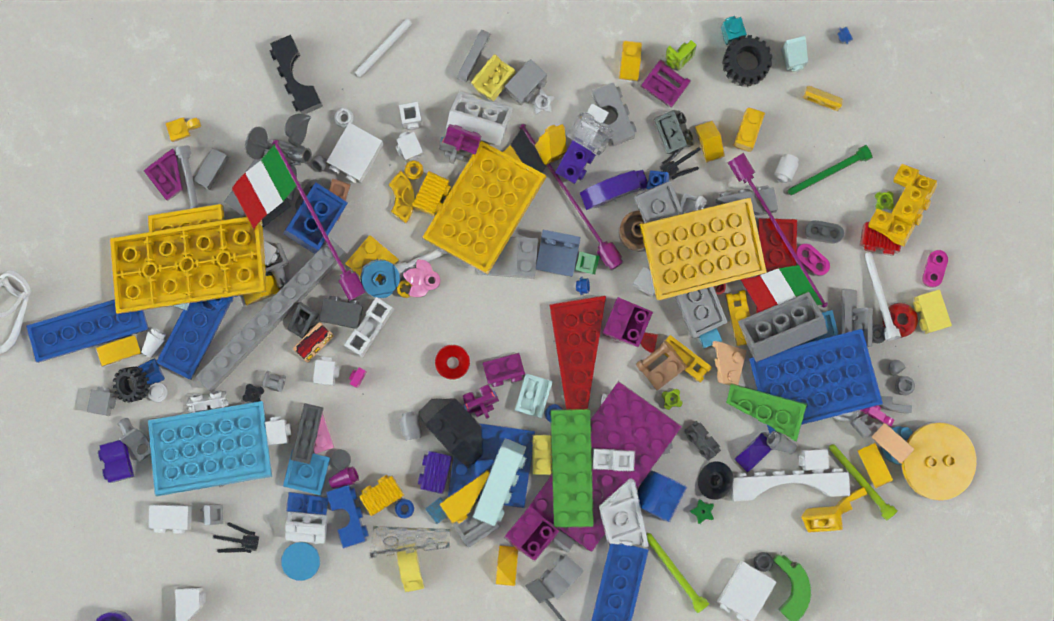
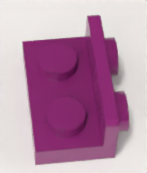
(504, 369)

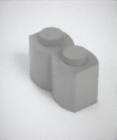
(561, 576)

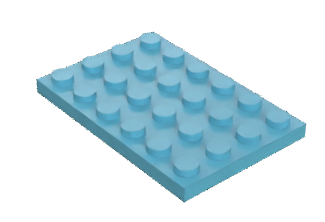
(209, 448)

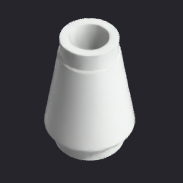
(153, 341)

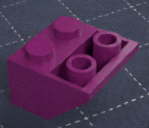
(627, 322)
(531, 534)

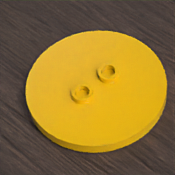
(940, 462)

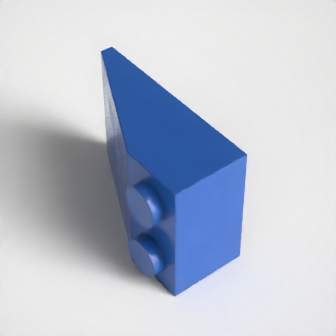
(303, 226)

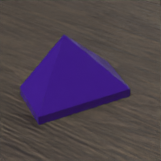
(753, 453)

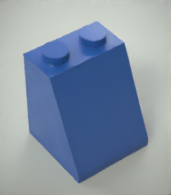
(660, 495)

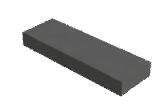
(307, 433)

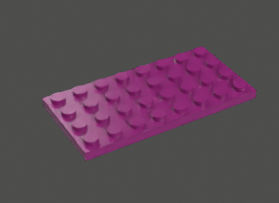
(620, 423)

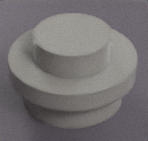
(905, 385)

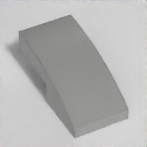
(888, 405)

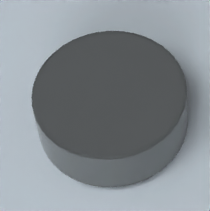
(341, 459)

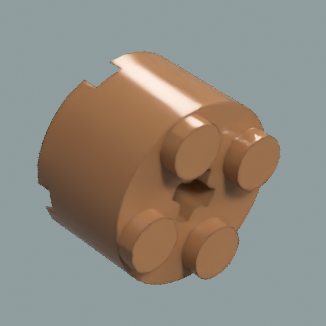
(627, 231)

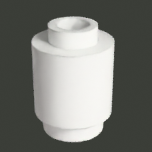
(786, 168)

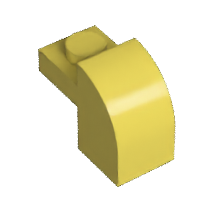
(410, 571)

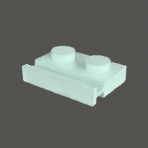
(533, 395)

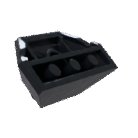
(454, 429)

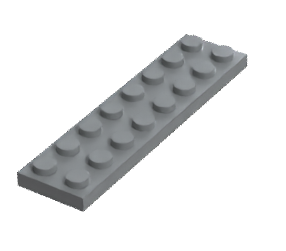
(701, 307)

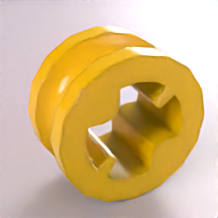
(404, 295)

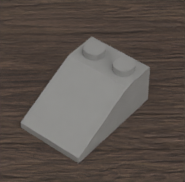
(516, 259)

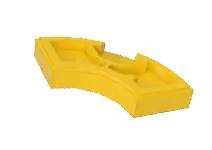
(404, 197)

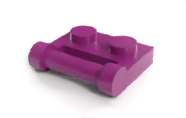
(661, 87)

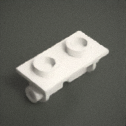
(215, 399)

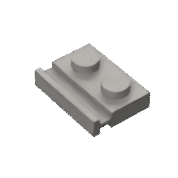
(473, 530)

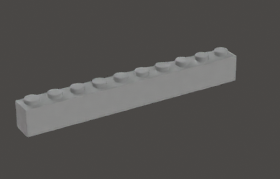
(269, 316)

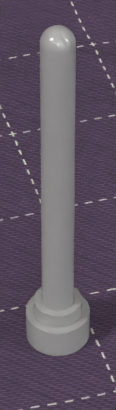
(183, 154)

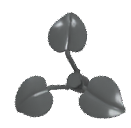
(296, 131)

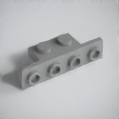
(856, 318)

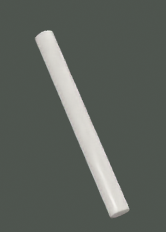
(384, 46)

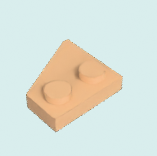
(728, 363)

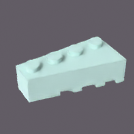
(499, 482)

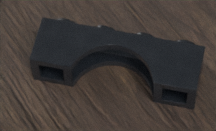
(286, 54)

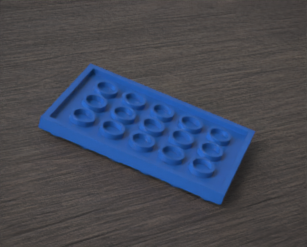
(826, 374)

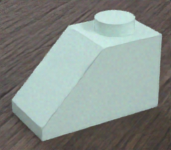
(795, 54)

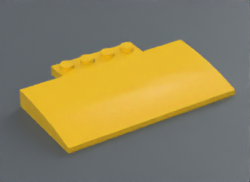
(187, 260)

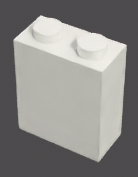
(354, 153)
(746, 592)

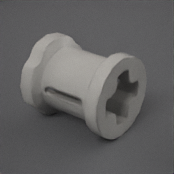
(274, 381)

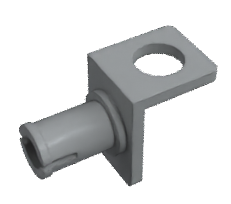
(277, 269)
(134, 438)

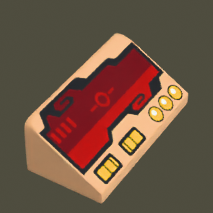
(313, 342)

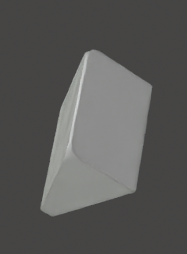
(564, 541)

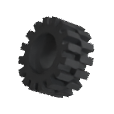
(122, 384)

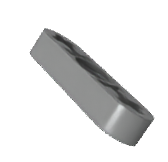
(473, 55)

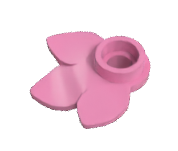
(419, 278)

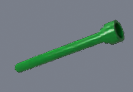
(862, 154)

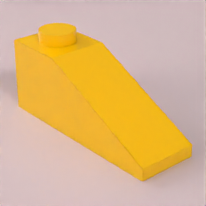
(462, 501)

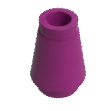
(345, 477)

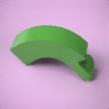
(800, 593)

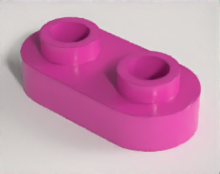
(813, 258)
(935, 268)

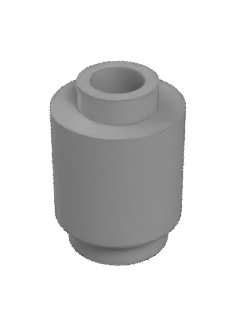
(410, 426)

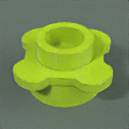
(888, 196)
(668, 403)

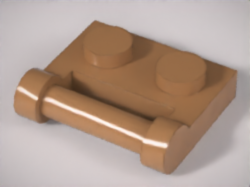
(666, 370)

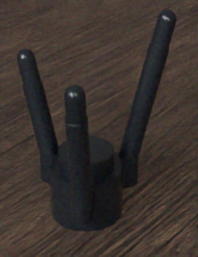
(672, 167)
(250, 541)

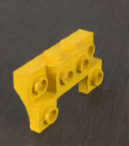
(909, 208)

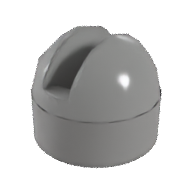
(319, 163)
(896, 367)

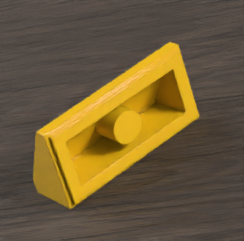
(823, 98)
(822, 519)

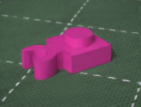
(875, 413)

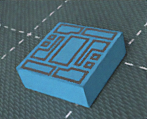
(436, 511)

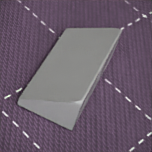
(211, 168)

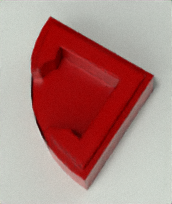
(649, 342)

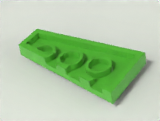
(775, 411)

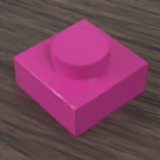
(357, 376)

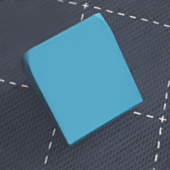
(707, 338)

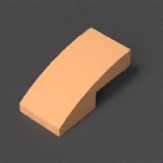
(892, 443)

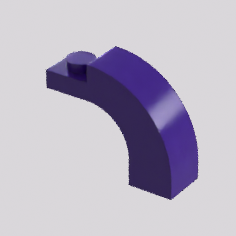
(613, 188)

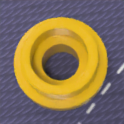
(411, 164)

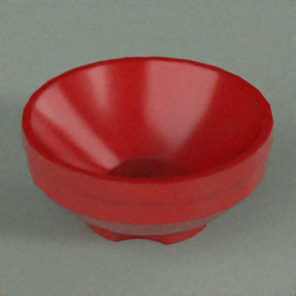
(902, 308)
(448, 352)

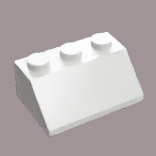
(481, 116)

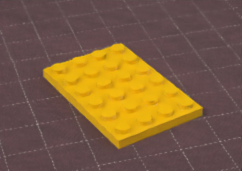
(484, 207)
(703, 248)

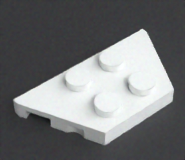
(623, 517)

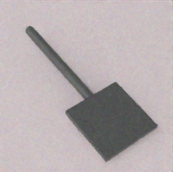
(542, 594)

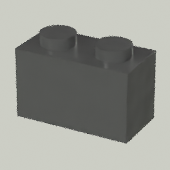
(341, 313)

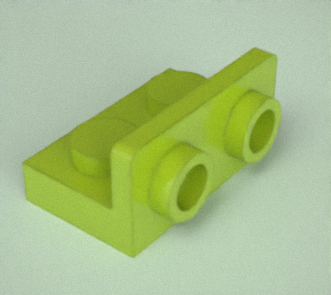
(685, 53)

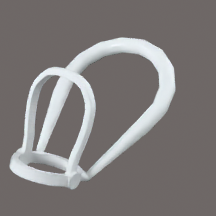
(22, 295)

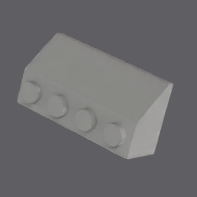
(783, 326)

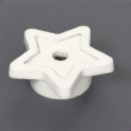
(537, 102)

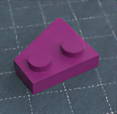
(166, 175)

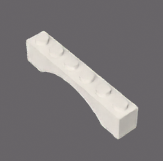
(830, 484)

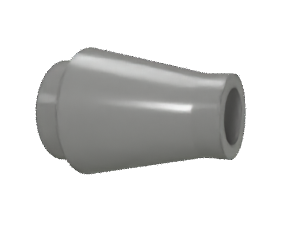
(780, 442)

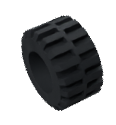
(752, 46)

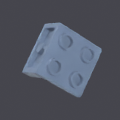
(557, 253)

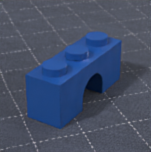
(345, 499)

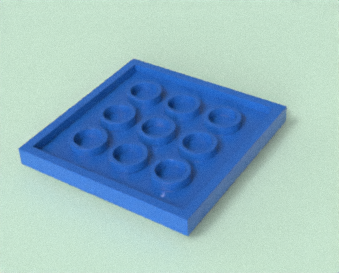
(491, 443)

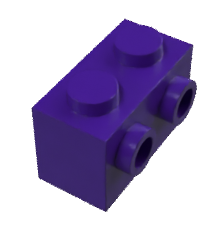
(574, 162)

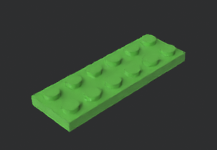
(572, 468)

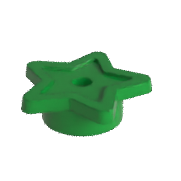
(702, 506)

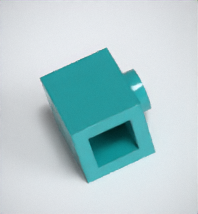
(732, 29)

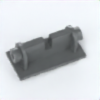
(696, 434)

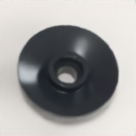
(708, 480)

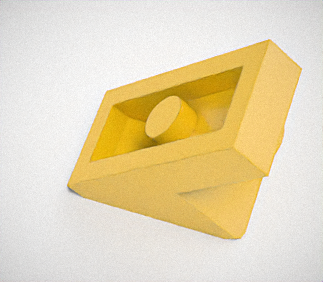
(630, 60)

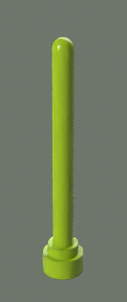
(886, 509)
(698, 602)

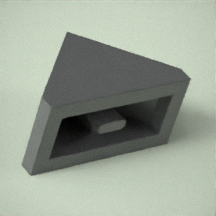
(302, 320)

